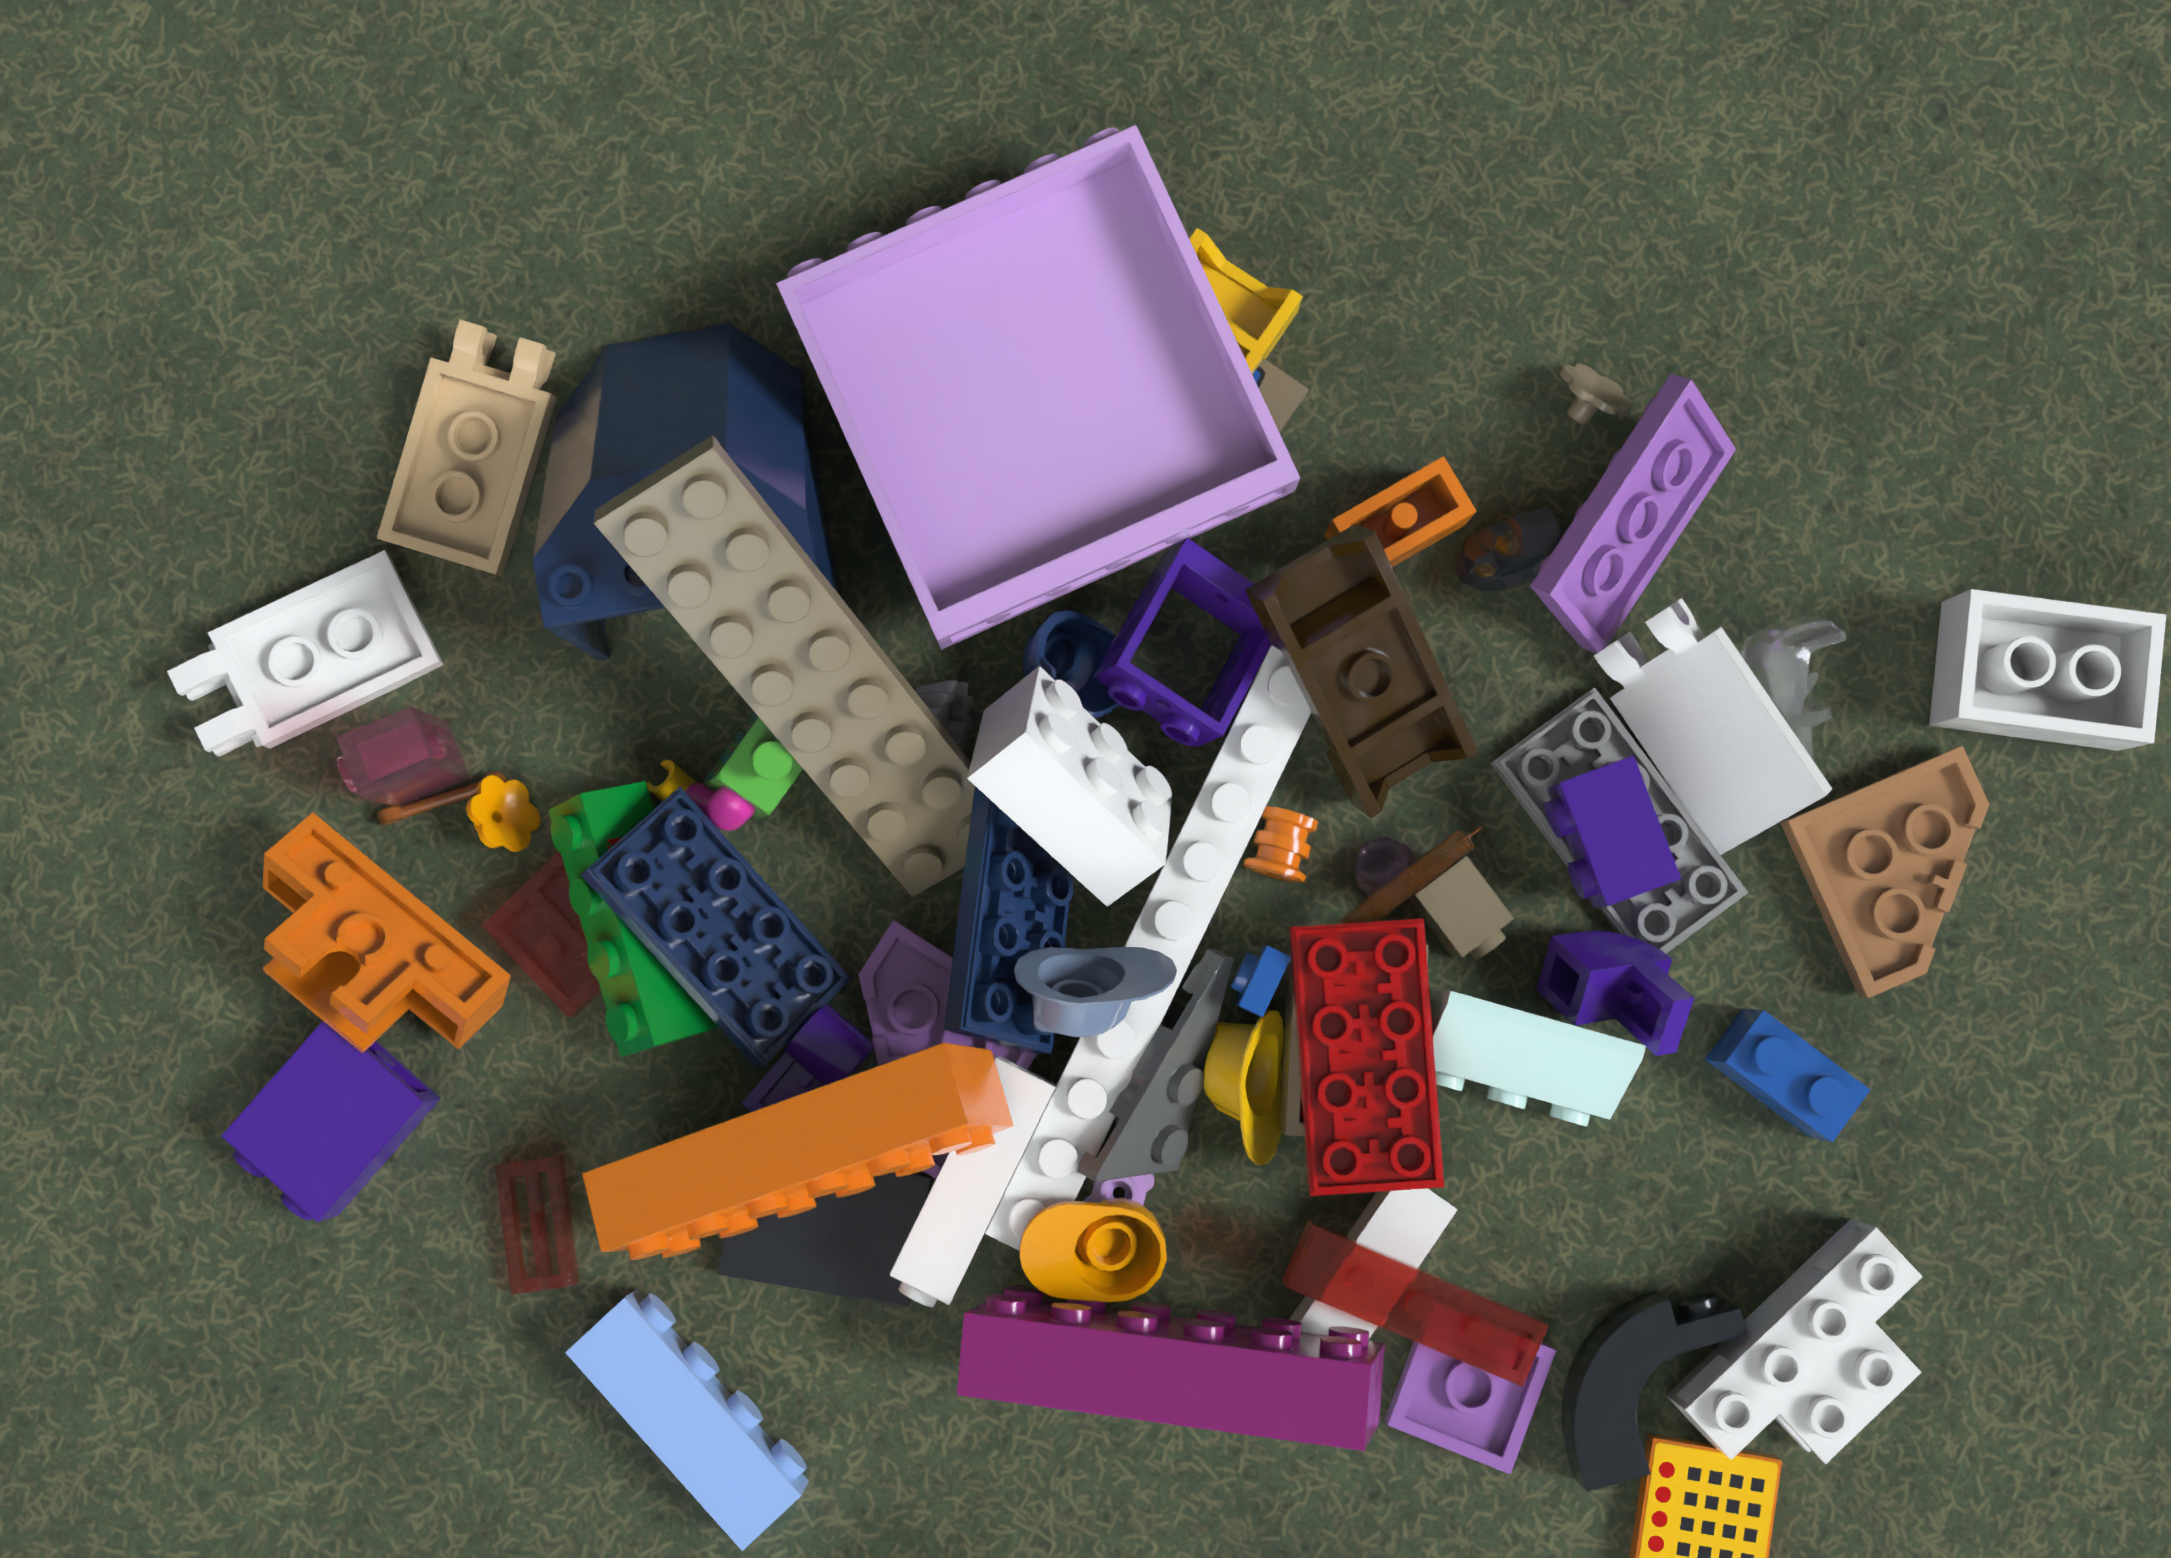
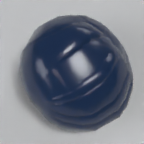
(1071, 651)

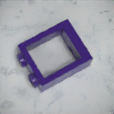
(1221, 594)

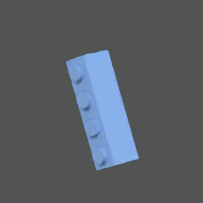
(690, 1417)

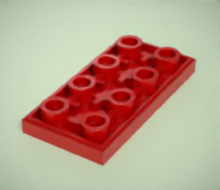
(1366, 1057)

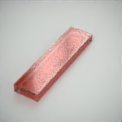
(1414, 1303)

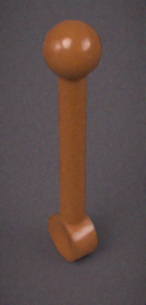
(400, 813)

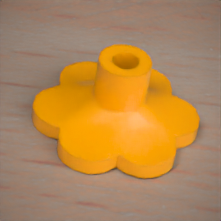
(503, 813)

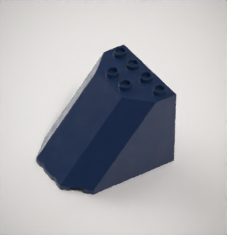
(636, 415)

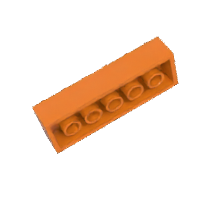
(799, 1151)

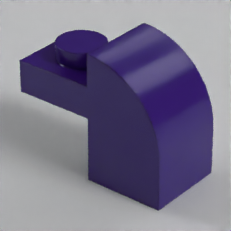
(1618, 978)

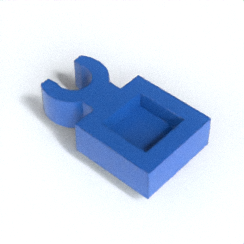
(1258, 979)

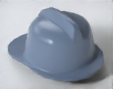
(1090, 988)

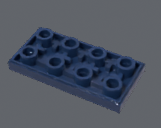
(1008, 906)
(717, 927)

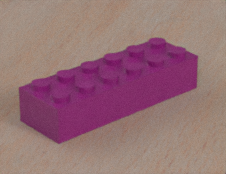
(1174, 1368)

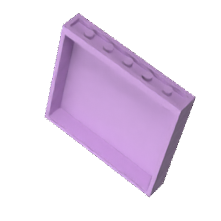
(1038, 384)

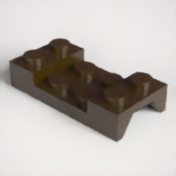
(1361, 665)

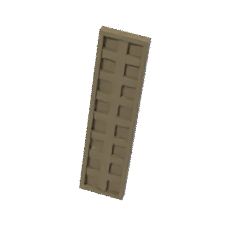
(798, 658)

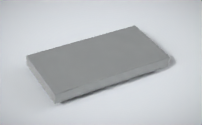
(1591, 737)

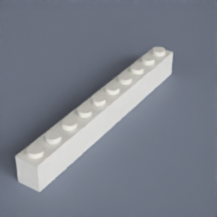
(1168, 923)

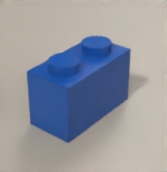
(1787, 1074)

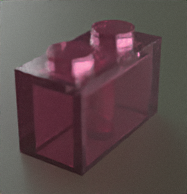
(401, 758)

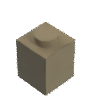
(1462, 910)

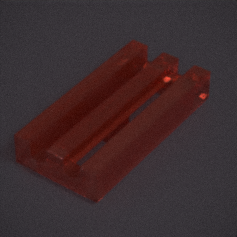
(561, 1220)

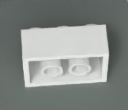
(2047, 670)
(1073, 786)

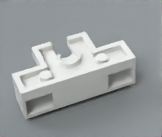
(1809, 1352)

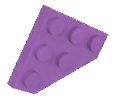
(907, 1003)

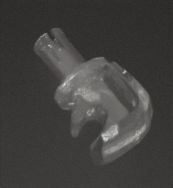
(1781, 665)

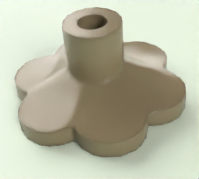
(1592, 393)

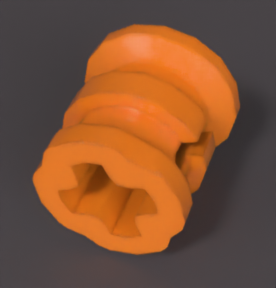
(1282, 845)

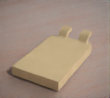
(471, 453)

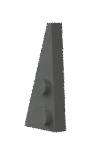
(1165, 1084)

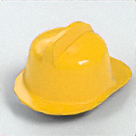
(1246, 1078)

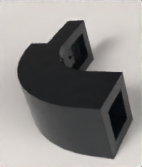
(1612, 1370)

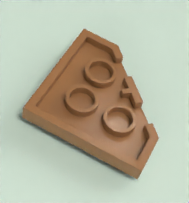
(1890, 865)

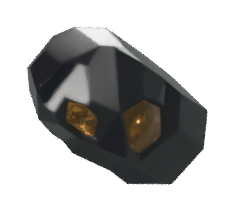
(1509, 551)

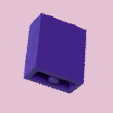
(328, 1122)

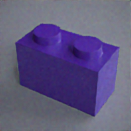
(1611, 834)

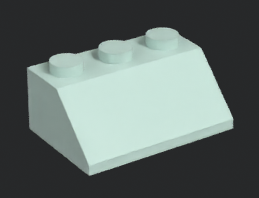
(1530, 1057)

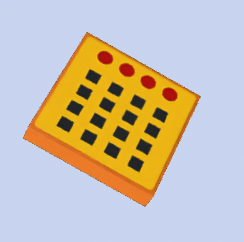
(1704, 1502)

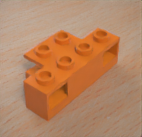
(368, 947)

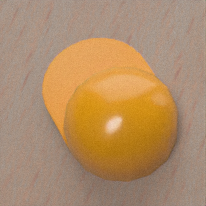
(1093, 1250)

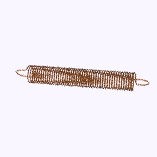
(1396, 895)

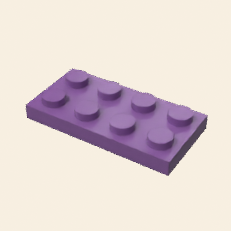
(1634, 514)

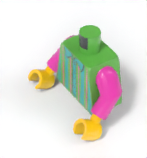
(743, 782)

